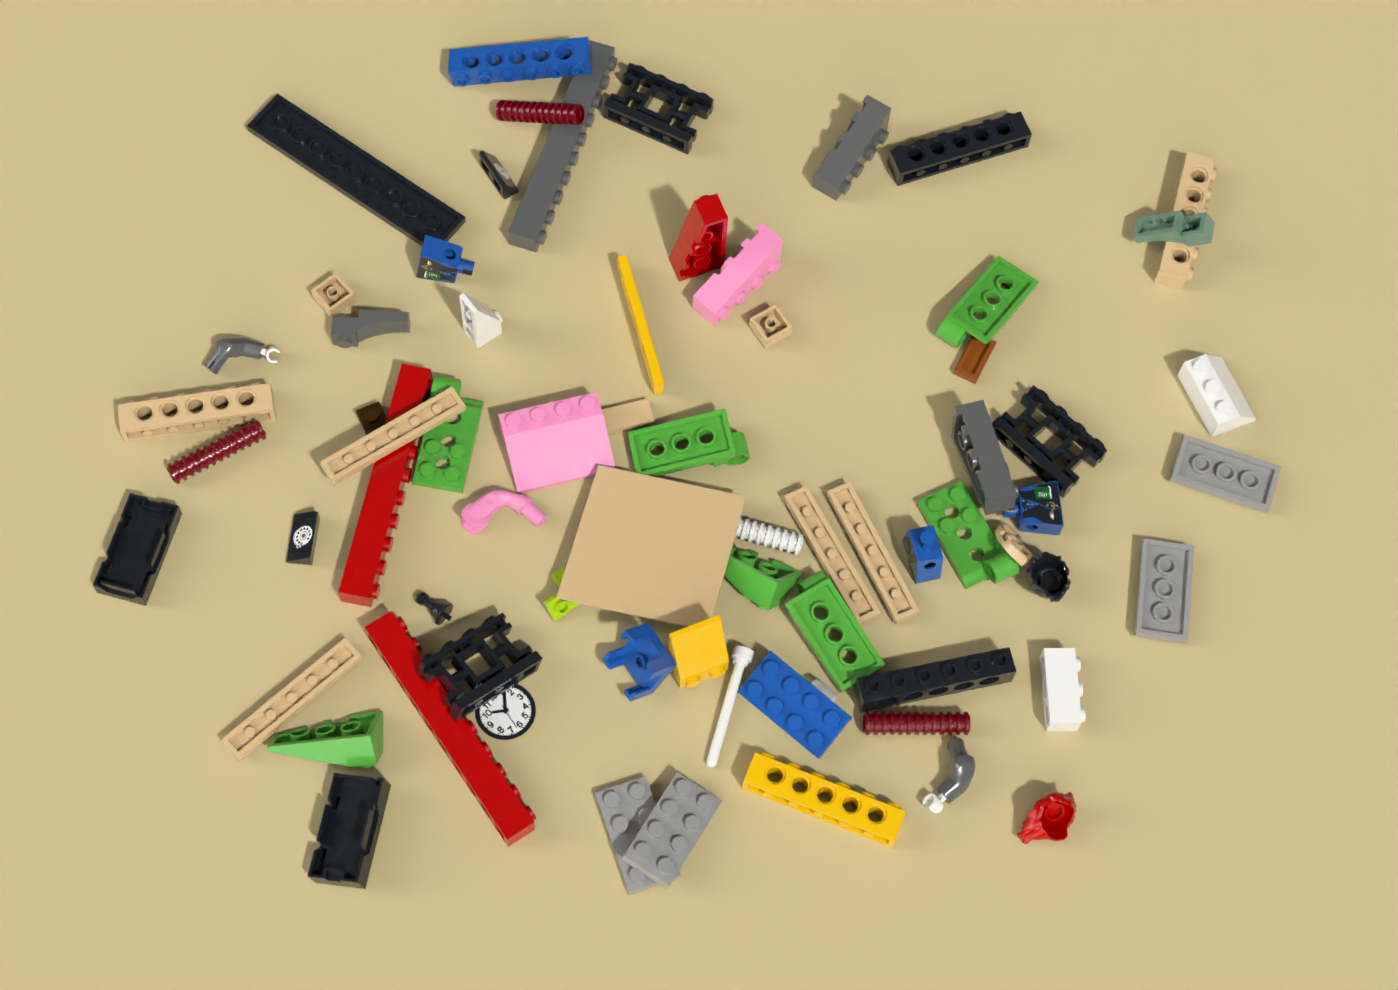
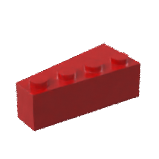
(701, 239)

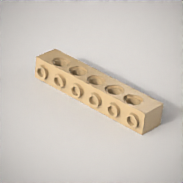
(1193, 168)
(186, 421)

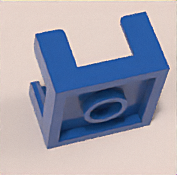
(644, 659)

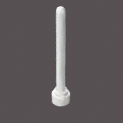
(741, 658)

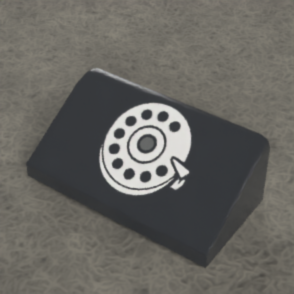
(497, 175)
(303, 538)

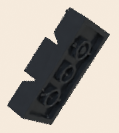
(137, 549)
(350, 831)

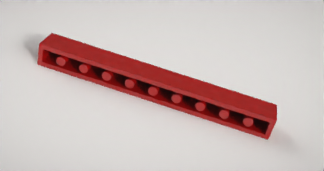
(383, 497)
(457, 738)

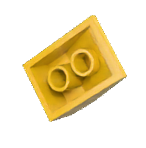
(699, 652)

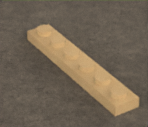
(392, 435)
(873, 553)
(831, 554)
(291, 699)

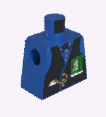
(442, 261)
(1038, 509)
(922, 549)

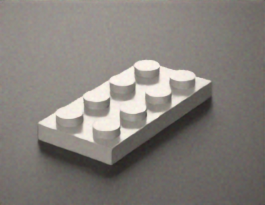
(1225, 474)
(1164, 591)
(624, 813)
(671, 830)

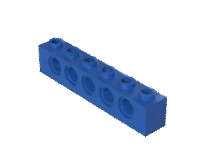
(520, 61)

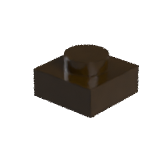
(371, 417)

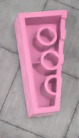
(739, 275)

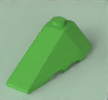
(760, 580)
(346, 743)

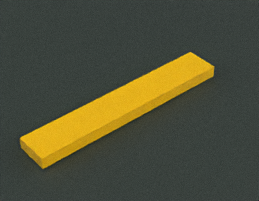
(640, 325)

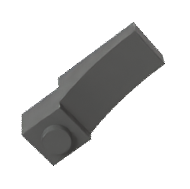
(370, 323)

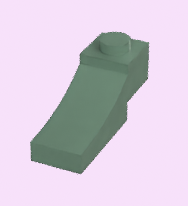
(1175, 227)

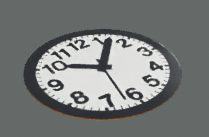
(507, 714)

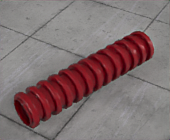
(540, 112)
(216, 451)
(916, 723)

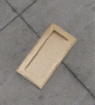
(628, 416)

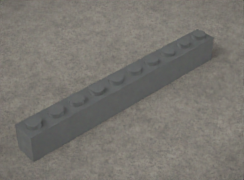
(560, 154)

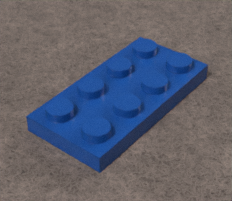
(795, 704)

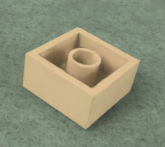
(333, 295)
(770, 326)

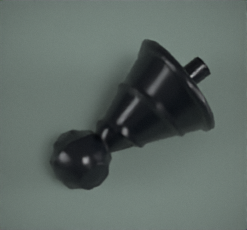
(438, 610)

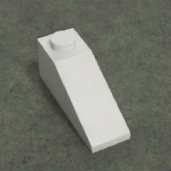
(479, 320)

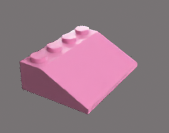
(556, 442)

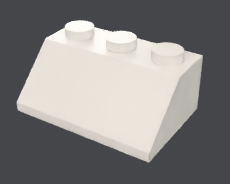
(1215, 394)

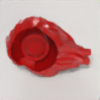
(1049, 818)

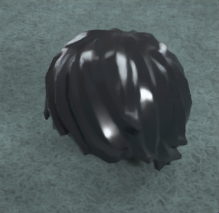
(1048, 576)

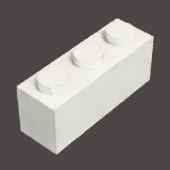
(1061, 689)

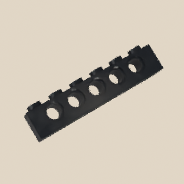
(951, 157)
(934, 679)

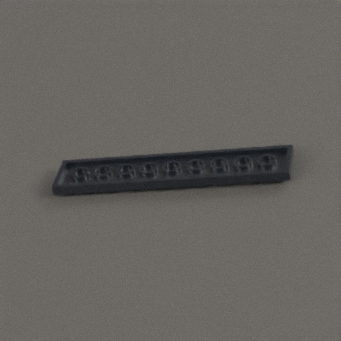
(354, 172)

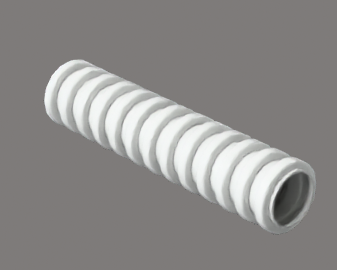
(770, 536)

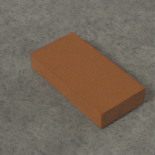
(974, 359)

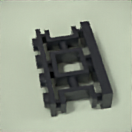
(652, 123)
(1034, 453)
(487, 684)

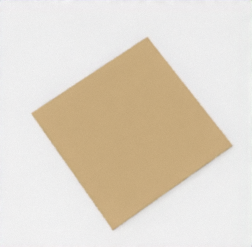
(651, 547)

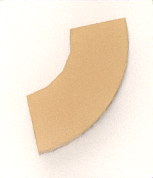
(1012, 544)

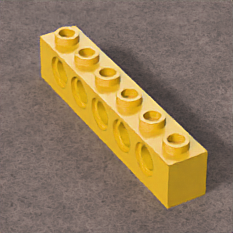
(830, 812)

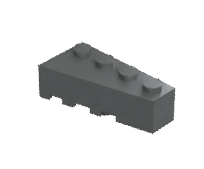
(853, 149)
(983, 457)

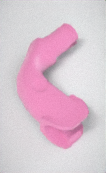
(477, 515)

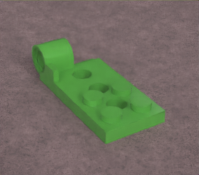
(961, 319)
(725, 447)
(459, 454)
(996, 562)
(820, 592)

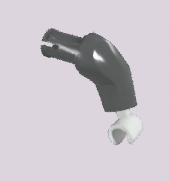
(238, 347)
(959, 778)

